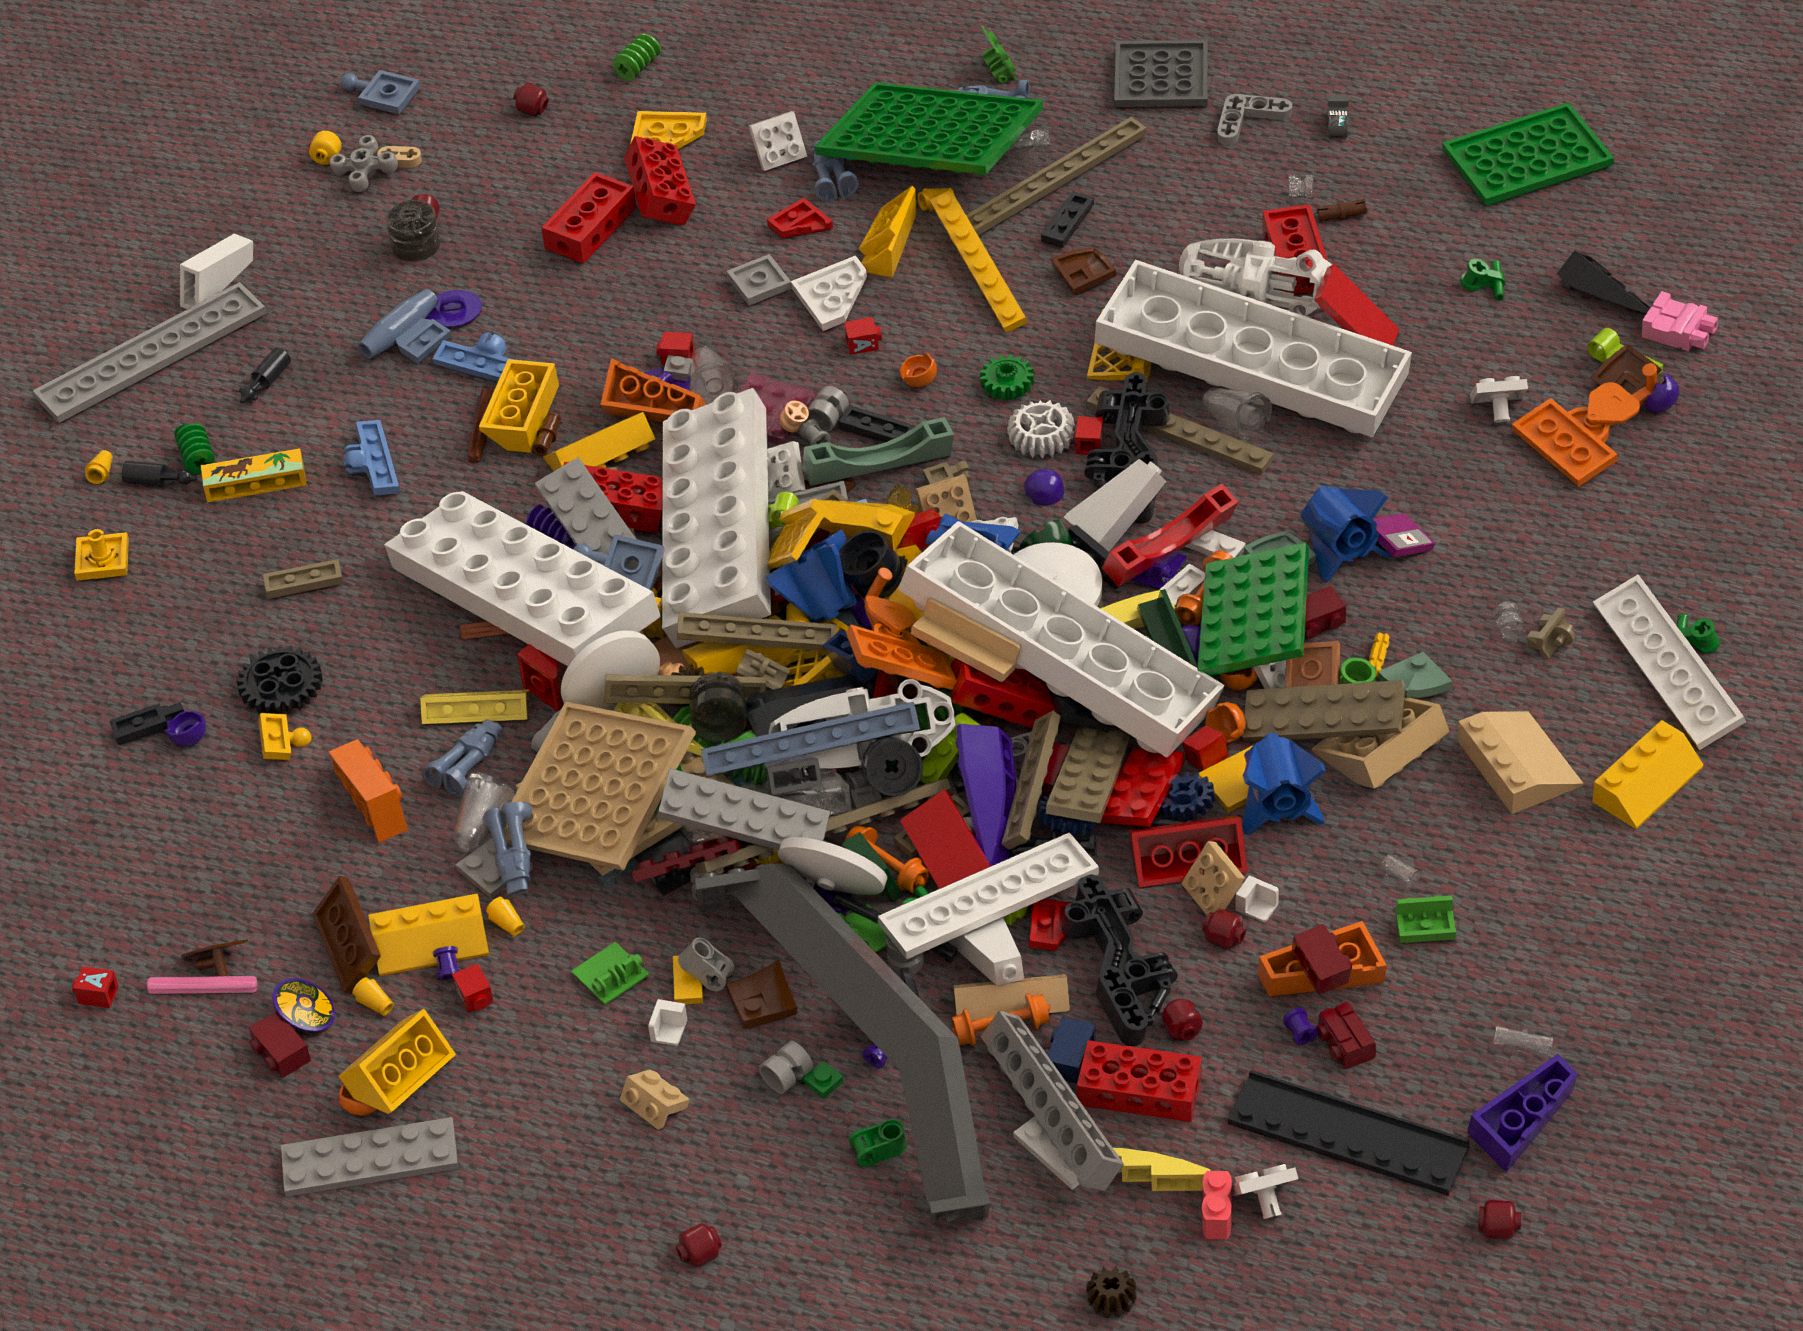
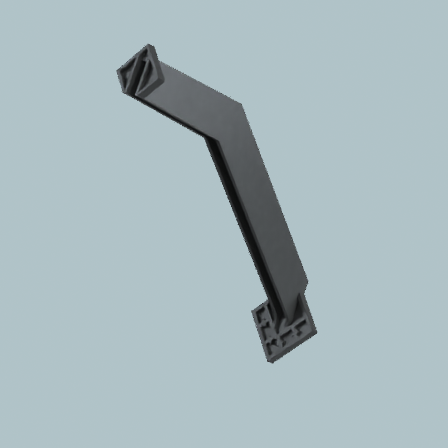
(885, 1012)

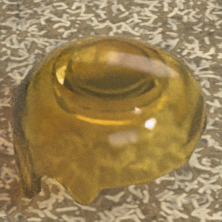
(902, 497)

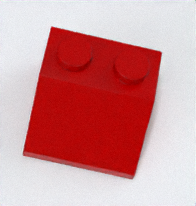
(541, 676)

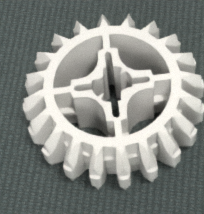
(1042, 433)

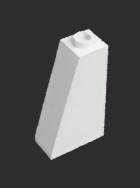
(213, 269)
(1117, 503)
(992, 952)

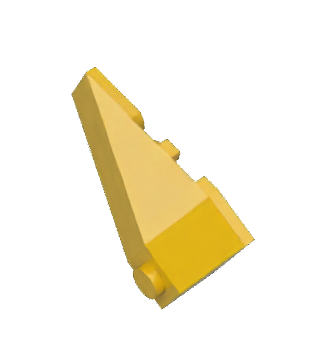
(859, 517)

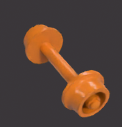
(1190, 606)
(909, 875)
(1036, 1010)

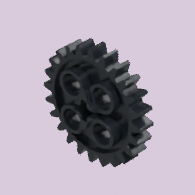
(279, 680)

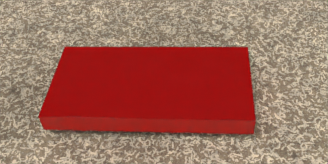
(1352, 308)
(1142, 787)
(944, 840)

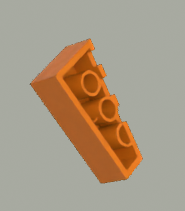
(633, 392)
(370, 789)
(1284, 976)

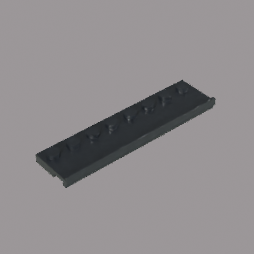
(1349, 1132)

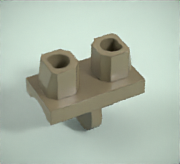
(1552, 634)
(759, 666)

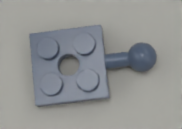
(376, 91)
(627, 549)

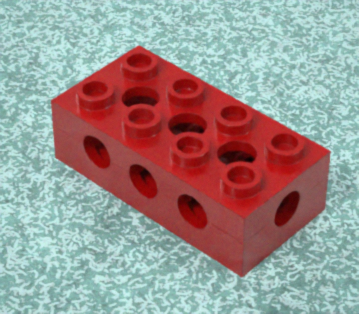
(659, 180)
(589, 217)
(1289, 225)
(633, 495)
(1017, 699)
(1139, 1081)

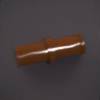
(1341, 210)
(547, 434)

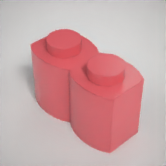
(1217, 1205)

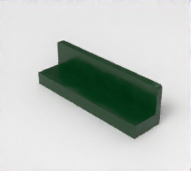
(1164, 627)

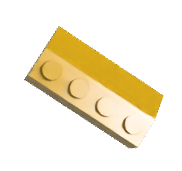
(520, 404)
(606, 444)
(1647, 775)
(412, 933)
(398, 1063)

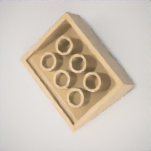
(1375, 758)
(1516, 758)

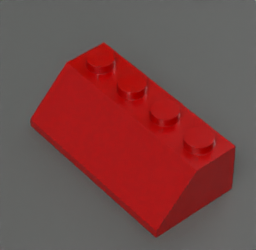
(1169, 851)

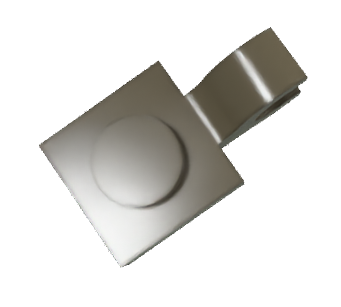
(943, 471)

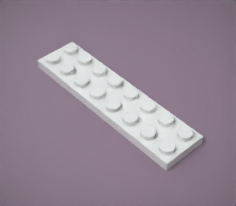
(1669, 662)
(987, 895)

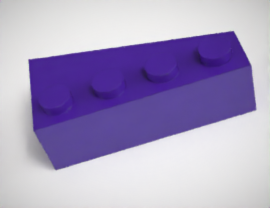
(1520, 1113)

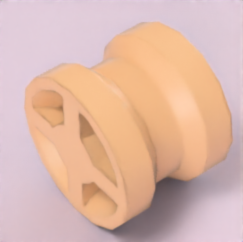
(793, 410)

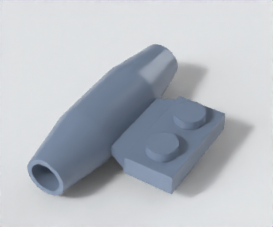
(407, 328)

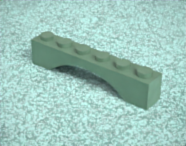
(923, 443)

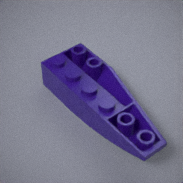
(989, 784)

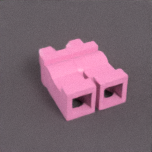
(1678, 323)

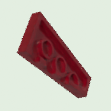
(648, 869)

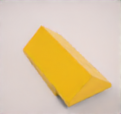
(889, 234)
(727, 657)

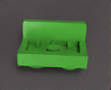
(1425, 919)

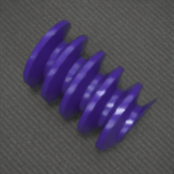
(546, 522)

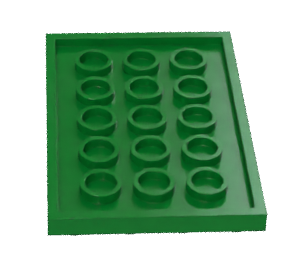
(1527, 154)
(1254, 609)

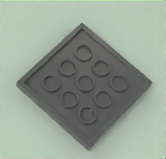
(1161, 73)

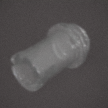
(1399, 869)

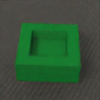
(823, 1080)

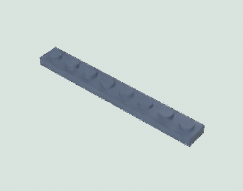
(810, 739)

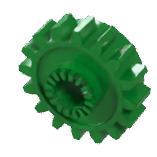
(1007, 377)

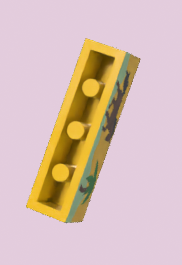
(253, 475)

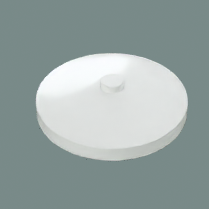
(1066, 566)
(611, 654)
(832, 866)

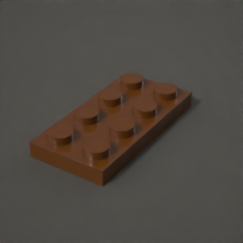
(346, 934)

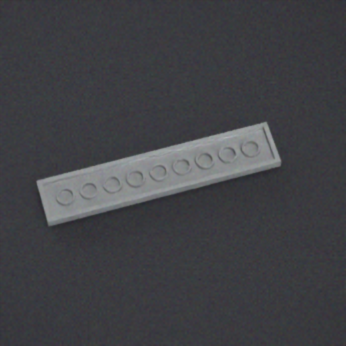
(149, 352)

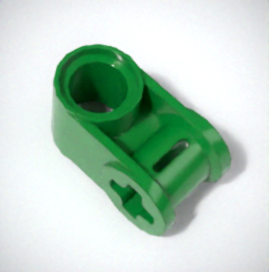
(878, 1142)

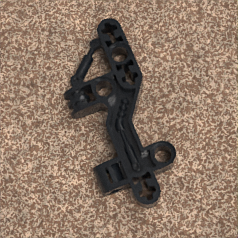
(1129, 413)
(1122, 972)

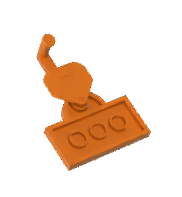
(1577, 438)
(892, 646)

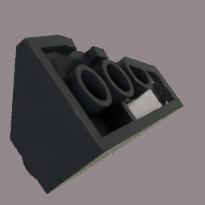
(1591, 277)
(772, 704)

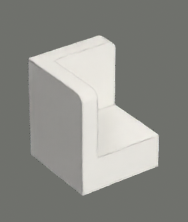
(1257, 899)
(667, 1022)

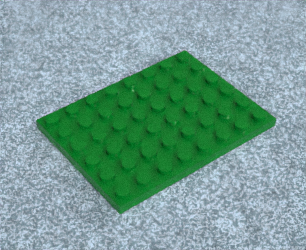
(929, 128)

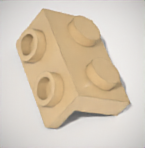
(652, 1097)

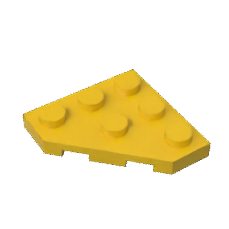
(670, 127)

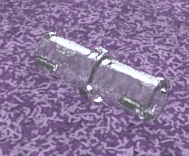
(1523, 1040)

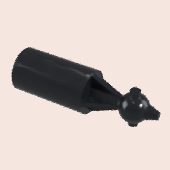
(265, 374)
(154, 474)

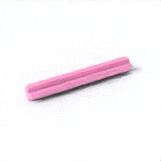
(215, 984)

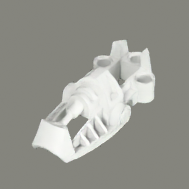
(1254, 271)
(856, 702)

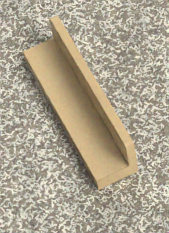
(967, 640)
(987, 999)

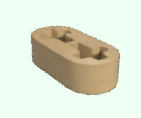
(403, 155)

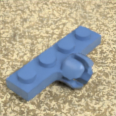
(481, 360)
(372, 458)

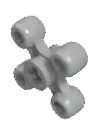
(363, 163)

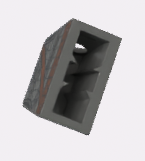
(790, 773)

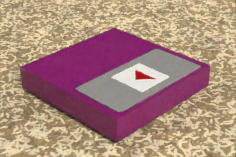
(1402, 536)

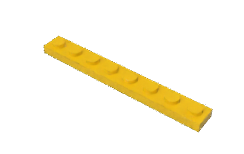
(978, 261)

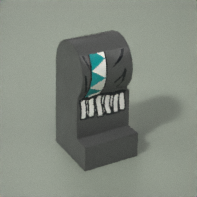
(1337, 115)

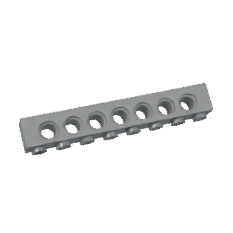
(1052, 1101)

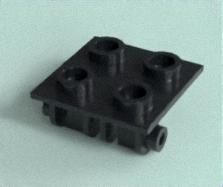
(677, 877)

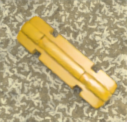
(1379, 651)

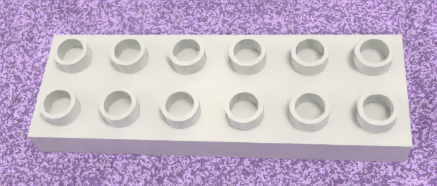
(1253, 347)
(715, 511)
(518, 577)
(1066, 639)

